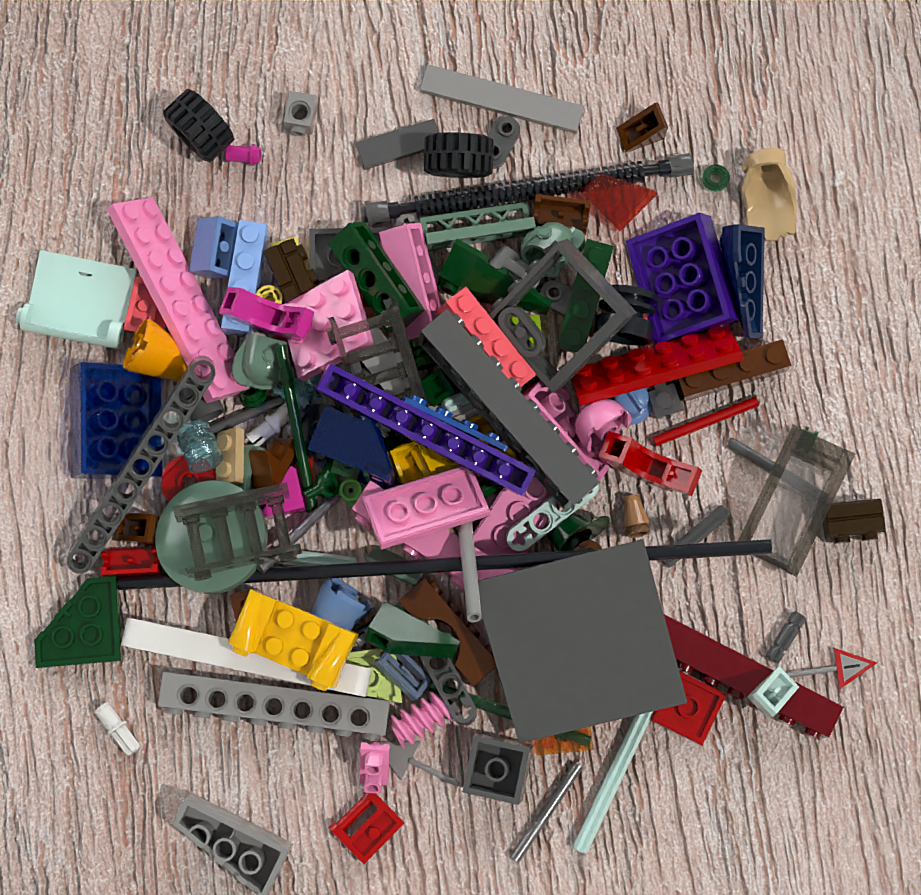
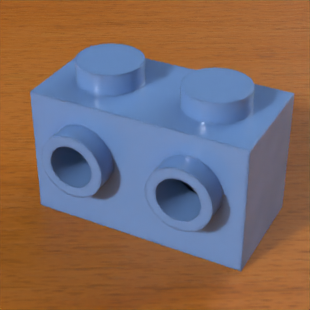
(213, 247)

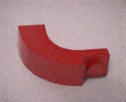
(650, 467)

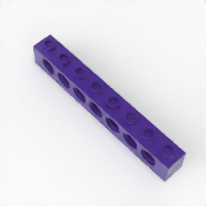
(425, 429)

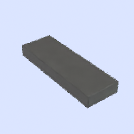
(395, 144)

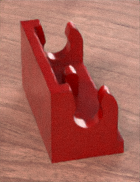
(130, 561)

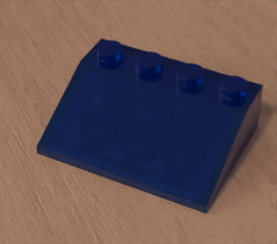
(109, 418)

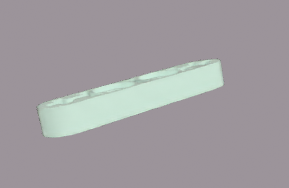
(554, 518)

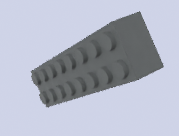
(507, 409)

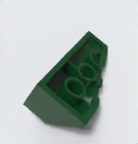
(470, 269)

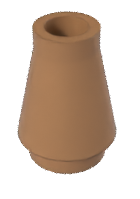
(635, 518)

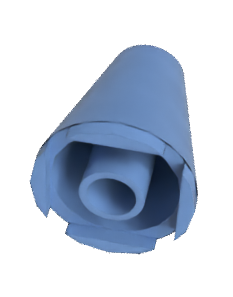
(340, 604)

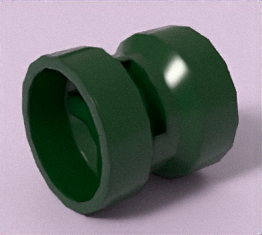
(421, 358)

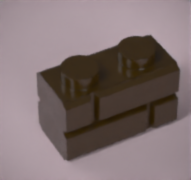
(290, 270)
(854, 520)

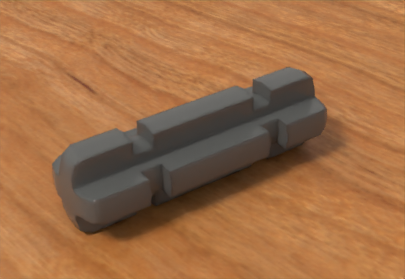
(785, 637)

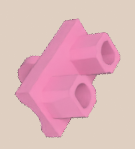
(374, 766)

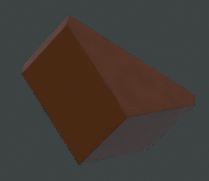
(643, 128)
(137, 529)

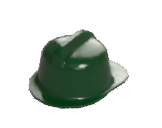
(575, 530)

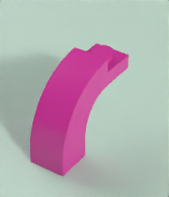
(266, 315)

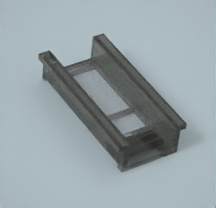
(797, 498)

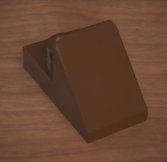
(272, 464)

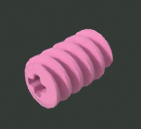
(420, 719)

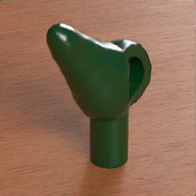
(324, 485)

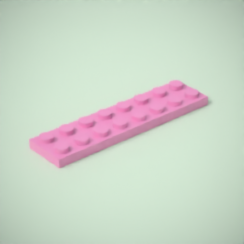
(176, 292)

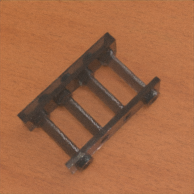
(397, 343)
(246, 504)

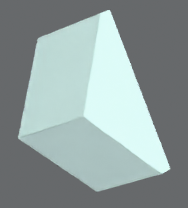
(773, 692)

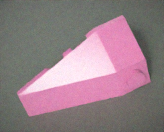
(559, 410)

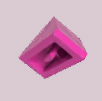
(296, 502)

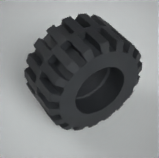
(198, 125)
(458, 155)

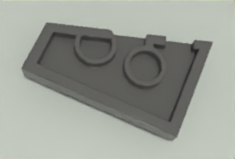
(321, 254)

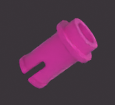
(245, 154)

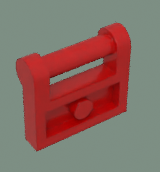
(373, 832)

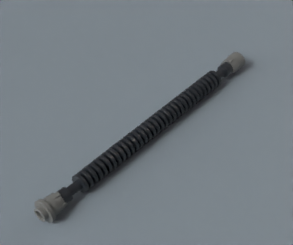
(382, 212)

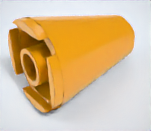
(154, 353)

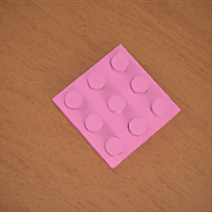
(332, 298)

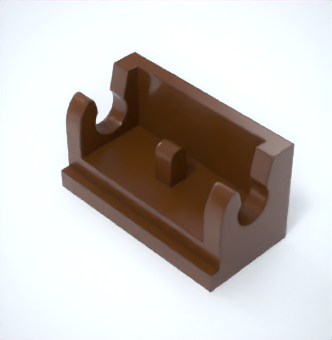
(564, 210)

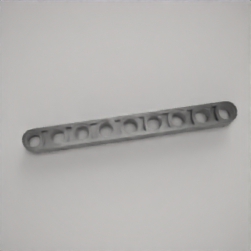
(135, 477)

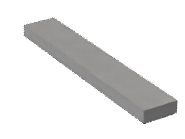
(501, 98)

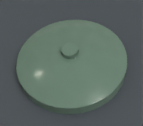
(174, 544)

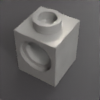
(300, 102)

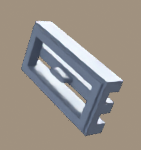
(401, 675)

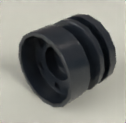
(637, 330)

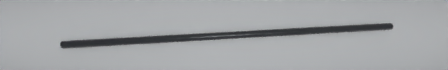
(454, 564)

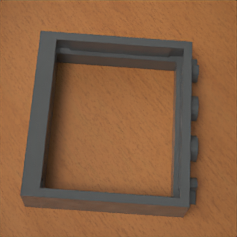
(535, 271)

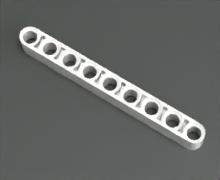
(218, 652)

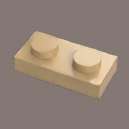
(232, 447)

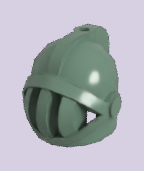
(542, 237)
(257, 362)

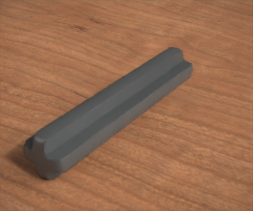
(701, 530)

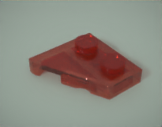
(617, 198)

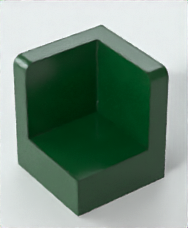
(438, 387)

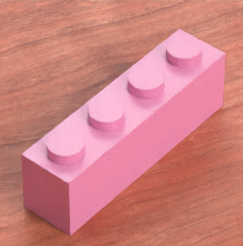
(409, 254)

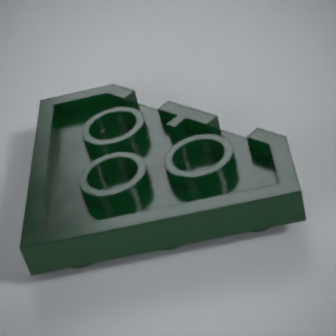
(84, 628)

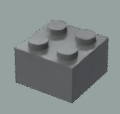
(497, 768)

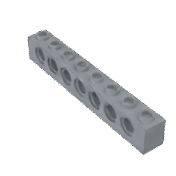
(175, 685)

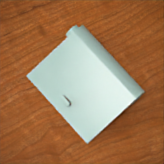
(78, 306)

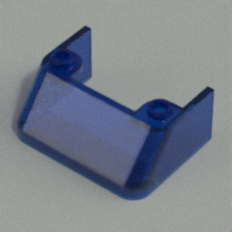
(355, 444)

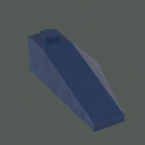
(744, 265)

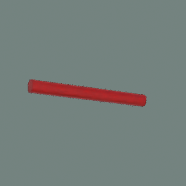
(705, 421)

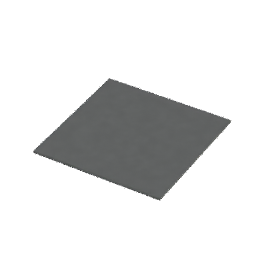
(580, 641)

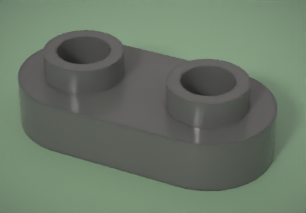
(504, 141)
(521, 333)

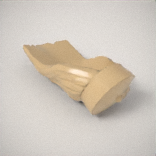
(770, 193)

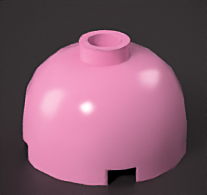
(597, 420)

